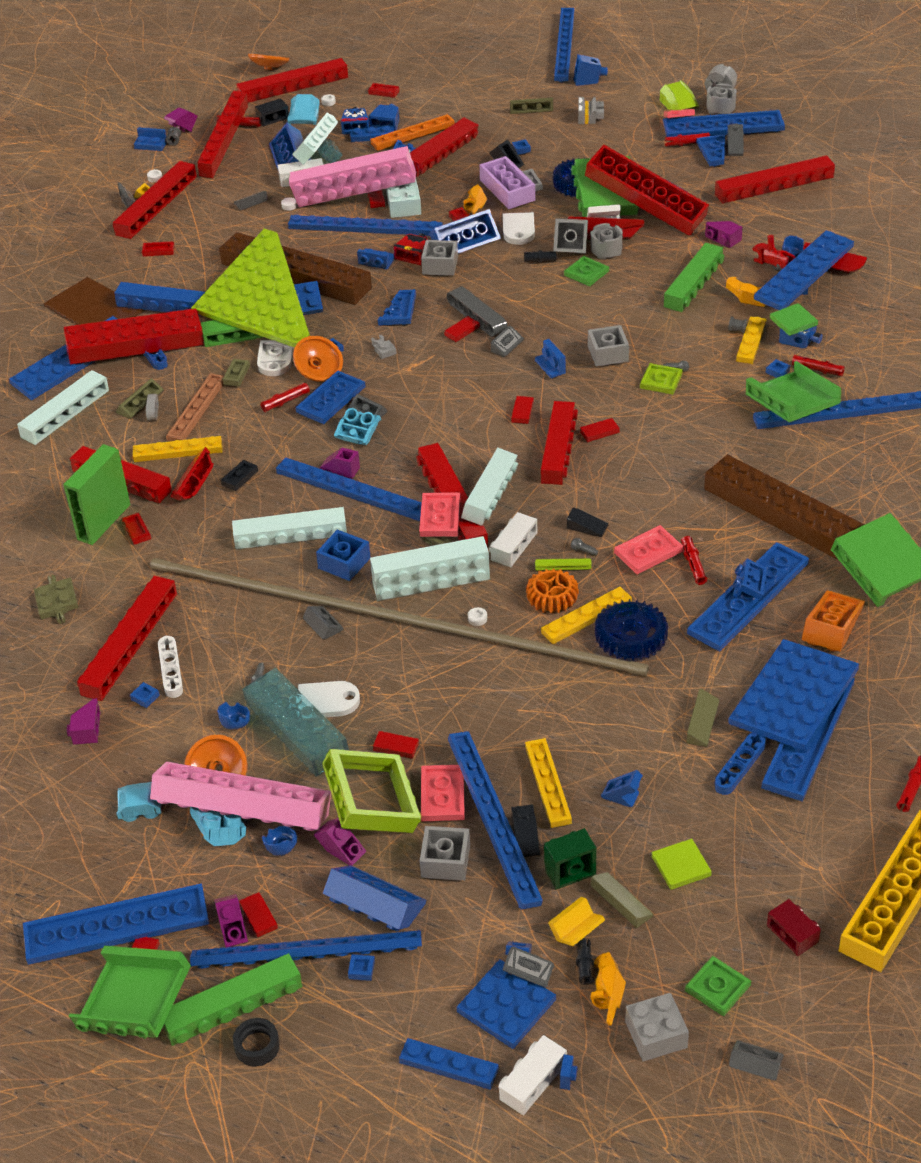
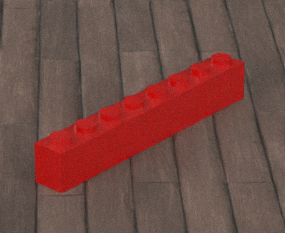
(294, 80)
(222, 134)
(443, 145)
(774, 179)
(154, 200)
(444, 480)
(127, 638)

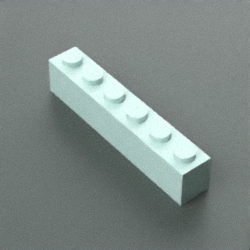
(315, 138)
(63, 407)
(490, 487)
(288, 528)

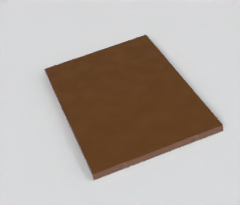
(89, 303)

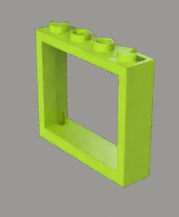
(374, 820)

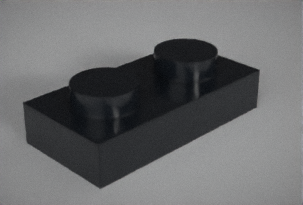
(239, 475)

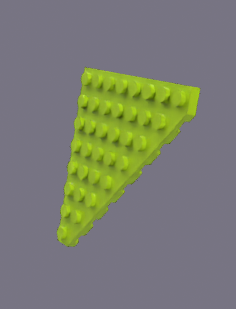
(257, 294)

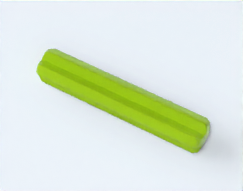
(564, 564)

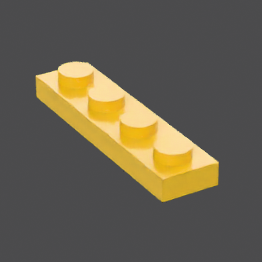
(751, 340)

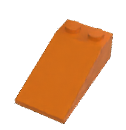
(832, 621)

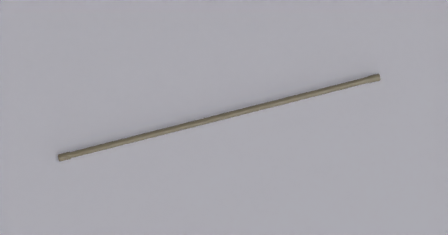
(629, 666)

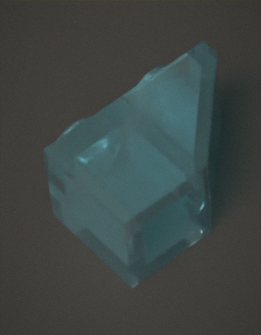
(329, 151)

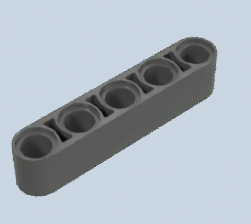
(473, 307)

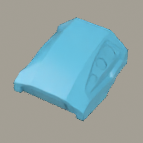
(304, 109)
(357, 426)
(136, 801)
(219, 828)

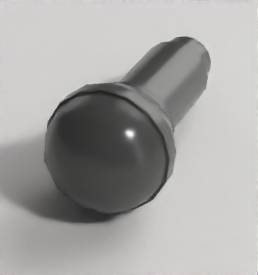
(681, 365)
(578, 545)
(259, 672)

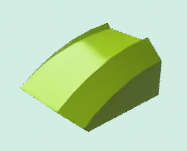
(678, 96)

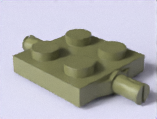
(56, 598)

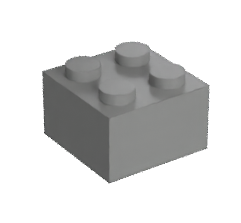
(570, 235)
(439, 257)
(608, 345)
(445, 853)
(656, 1027)

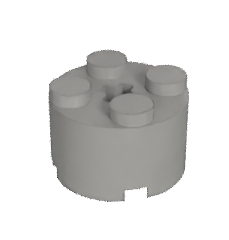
(721, 74)
(721, 99)
(606, 241)

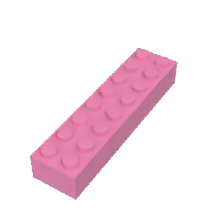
(352, 176)
(240, 795)

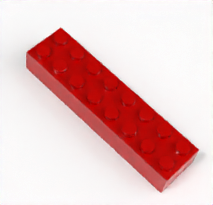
(646, 190)
(133, 336)

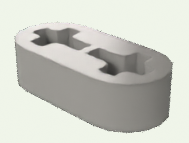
(152, 407)

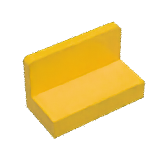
(575, 922)

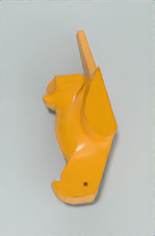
(475, 199)
(743, 291)
(609, 986)

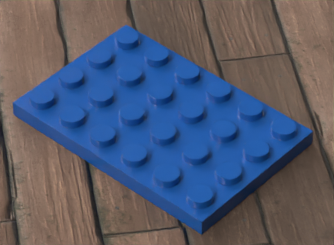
(794, 694)

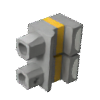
(590, 111)

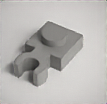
(383, 348)

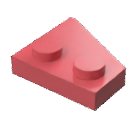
(677, 113)

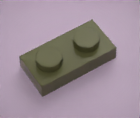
(236, 372)

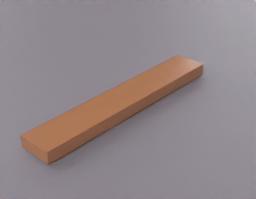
(196, 408)

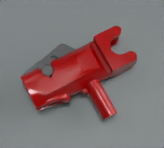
(769, 254)

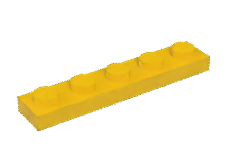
(176, 448)
(582, 616)
(548, 783)

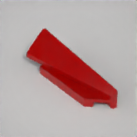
(628, 226)

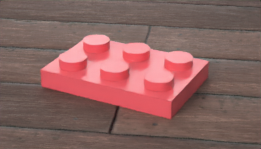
(439, 515)
(648, 549)
(442, 793)

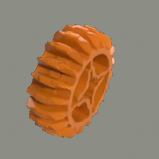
(552, 590)

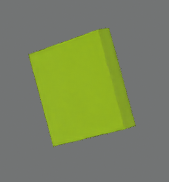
(661, 378)
(681, 864)

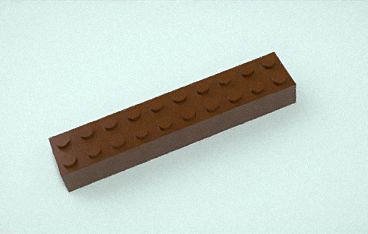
(333, 278)
(778, 504)

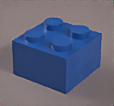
(343, 555)

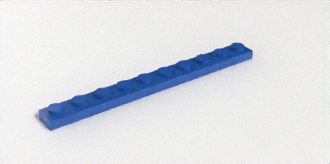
(564, 45)
(362, 225)
(846, 409)
(350, 488)
(495, 821)
(298, 949)

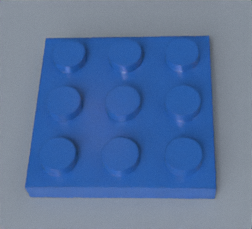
(505, 1005)

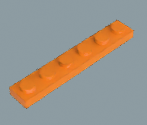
(412, 132)

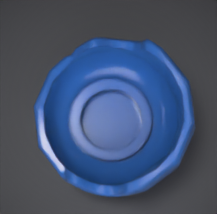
(793, 245)
(233, 716)
(280, 840)

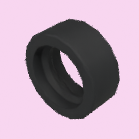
(260, 1057)

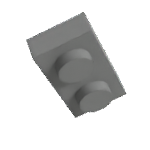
(533, 177)

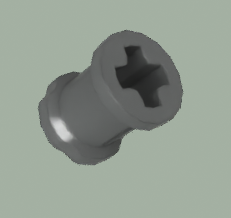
(175, 135)
(737, 325)

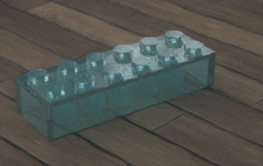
(293, 719)

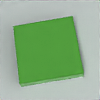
(586, 271)
(793, 319)
(718, 986)

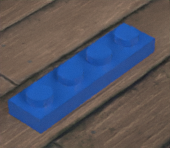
(449, 1063)

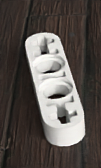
(170, 666)

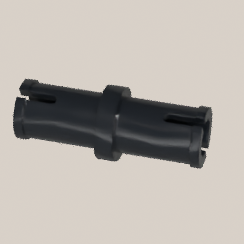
(540, 256)
(585, 961)

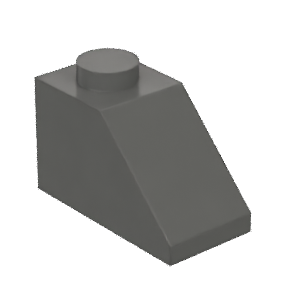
(735, 139)

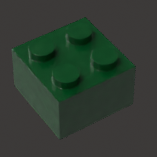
(570, 858)

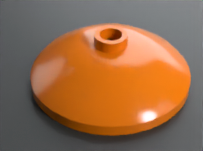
(268, 61)
(318, 351)
(217, 751)

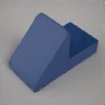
(623, 789)

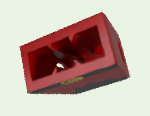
(410, 248)

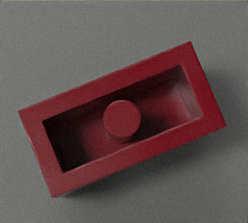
(793, 927)

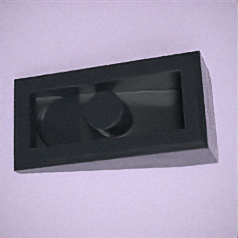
(586, 523)

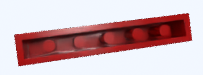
(558, 443)
(138, 480)

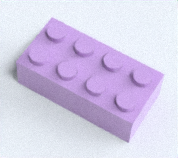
(507, 182)

